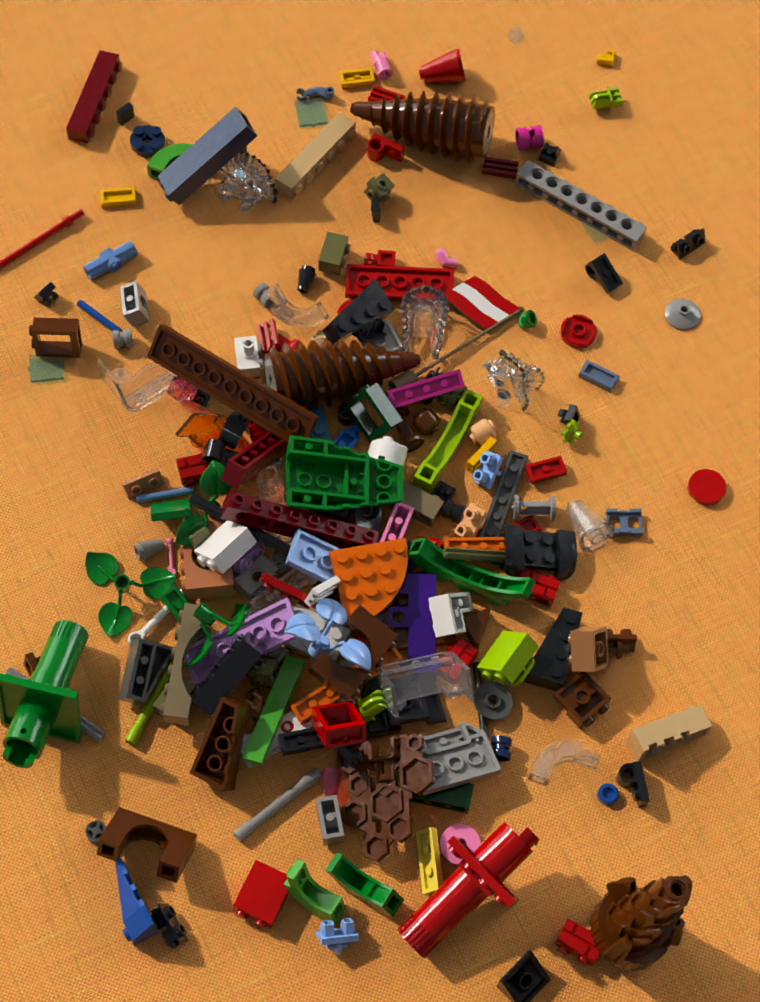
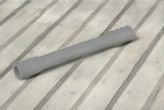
(251, 825)

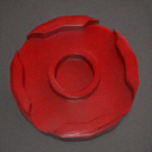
(578, 331)
(706, 487)

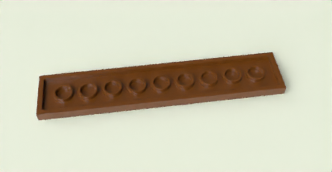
(230, 385)

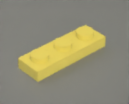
(429, 860)

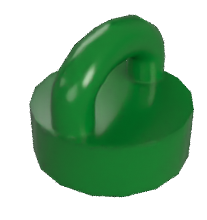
(527, 319)

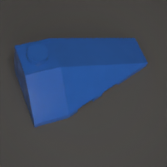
(134, 912)

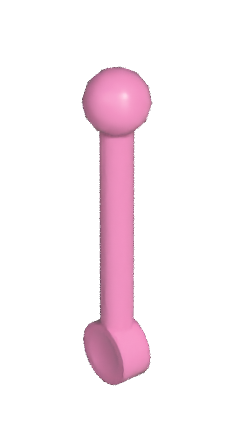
(170, 541)

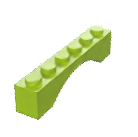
(438, 459)

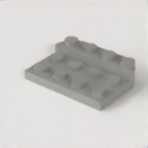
(459, 757)

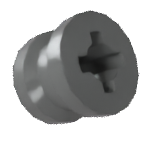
(93, 829)

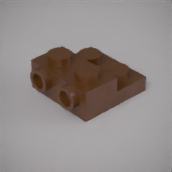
(582, 699)

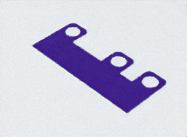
(417, 614)

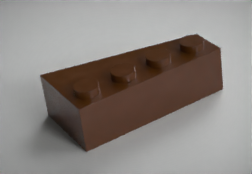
(222, 745)

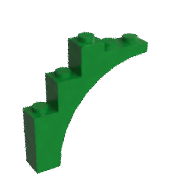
(492, 586)

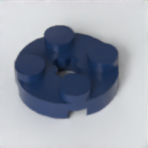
(143, 133)

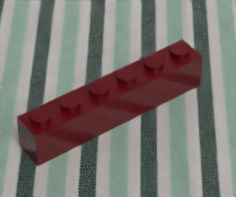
(94, 97)
(253, 459)

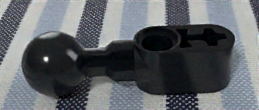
(233, 429)

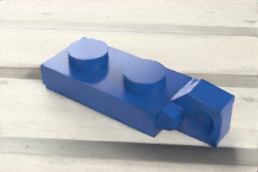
(348, 437)

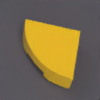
(607, 58)

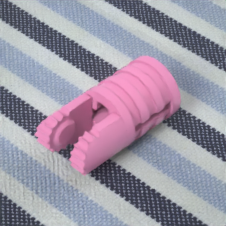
(381, 65)

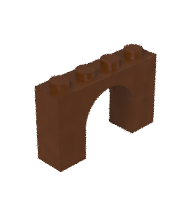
(377, 639)
(131, 826)

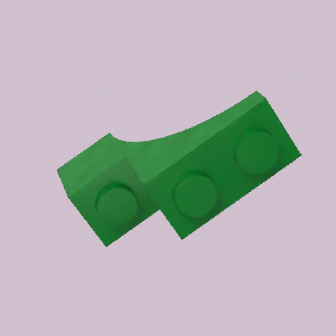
(358, 883)

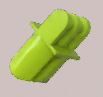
(608, 98)
(371, 705)

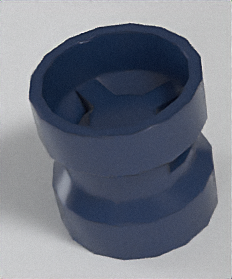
(501, 747)

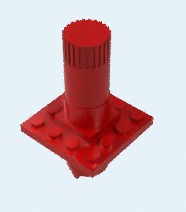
(474, 880)

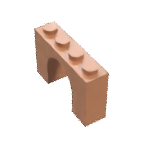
(201, 582)

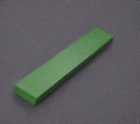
(273, 710)

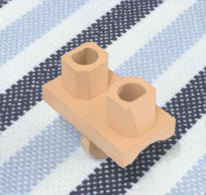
(471, 521)

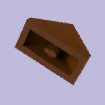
(476, 626)

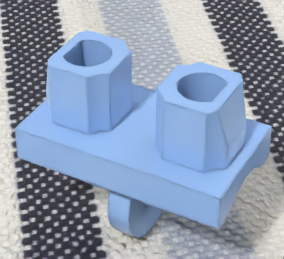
(488, 469)
(337, 938)

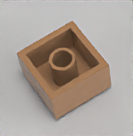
(588, 649)

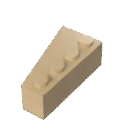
(667, 733)

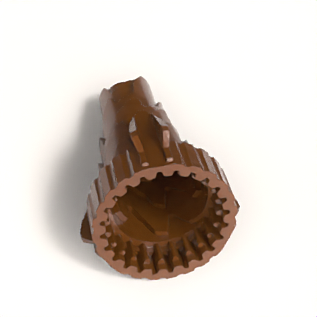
(639, 924)

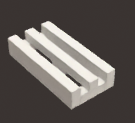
(322, 591)

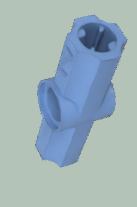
(110, 260)

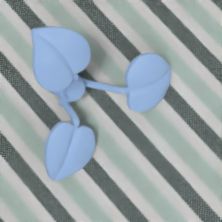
(305, 628)

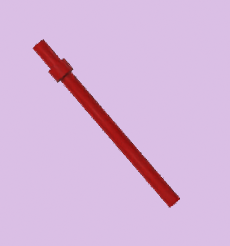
(67, 221)

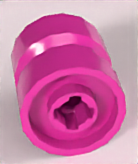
(529, 137)

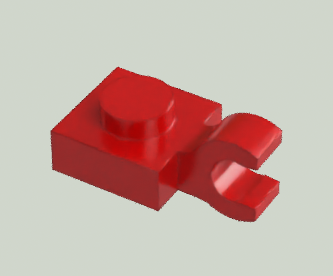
(382, 258)

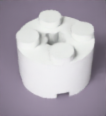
(388, 450)

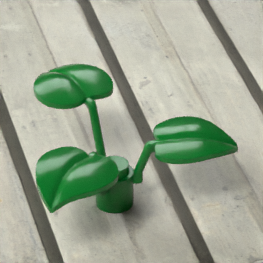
(211, 485)
(114, 617)
(208, 617)

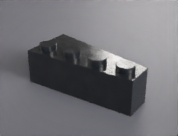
(554, 653)

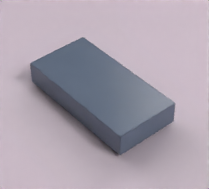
(599, 376)

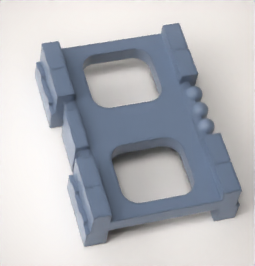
(623, 516)

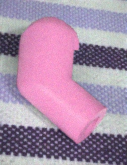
(444, 259)

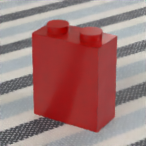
(261, 895)

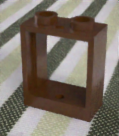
(56, 326)

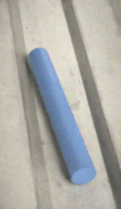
(164, 494)

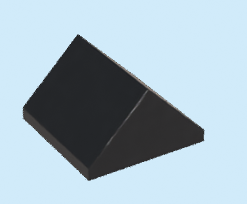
(524, 979)

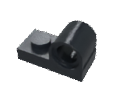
(605, 272)
(216, 451)
(640, 791)

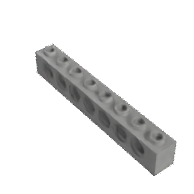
(580, 205)

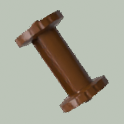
(409, 439)

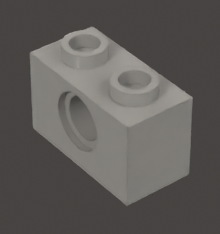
(134, 304)
(245, 581)
(330, 820)

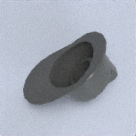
(368, 516)

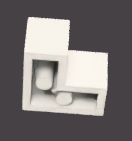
(448, 613)

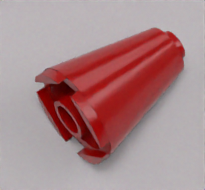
(444, 69)

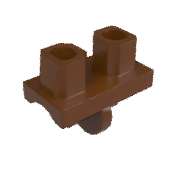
(621, 642)

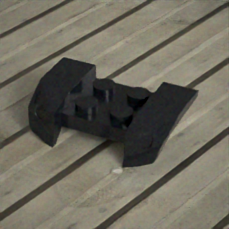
(539, 551)
(417, 710)

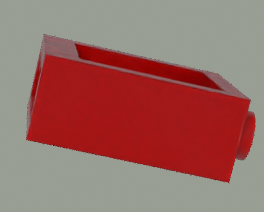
(332, 735)

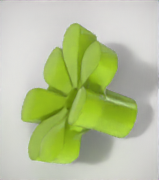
(571, 432)

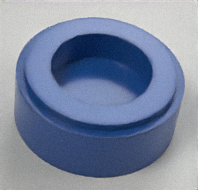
(607, 794)

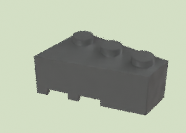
(142, 669)

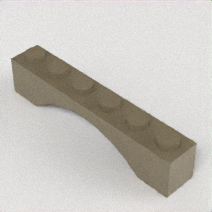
(178, 702)

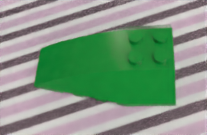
(336, 477)

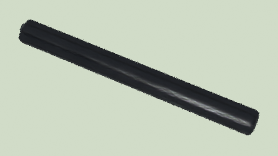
(259, 535)

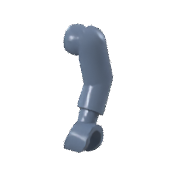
(315, 91)

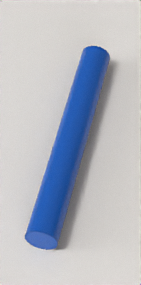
(102, 319)

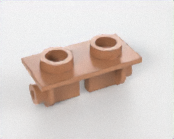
(147, 482)

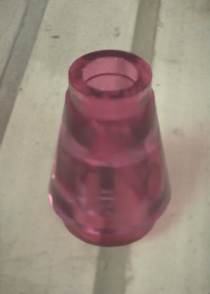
(331, 781)

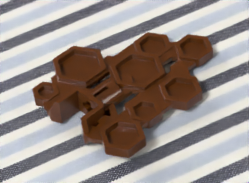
(388, 801)

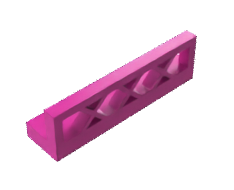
(426, 388)

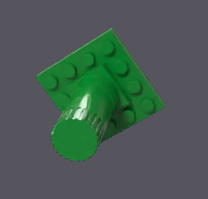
(44, 702)

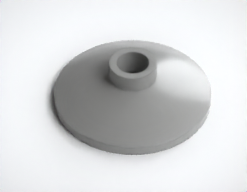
(680, 319)

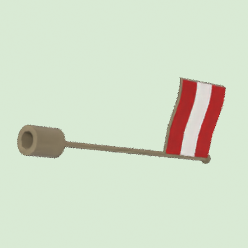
(479, 304)

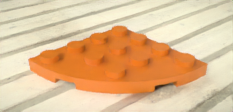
(370, 574)

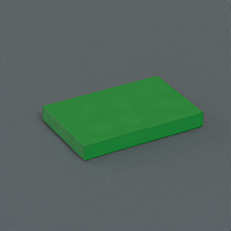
(170, 510)

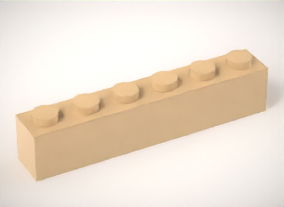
(315, 155)

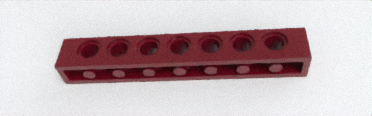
(286, 520)

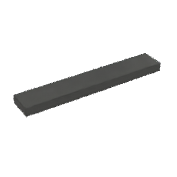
(504, 495)

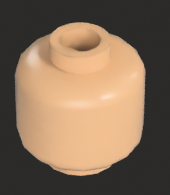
(482, 431)

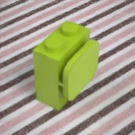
(509, 658)

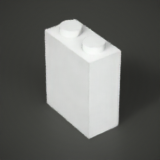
(225, 546)

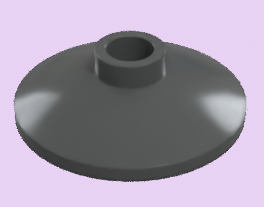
(498, 695)

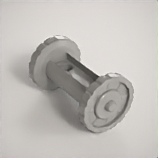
(534, 507)

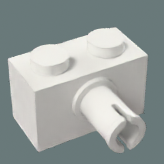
(247, 355)

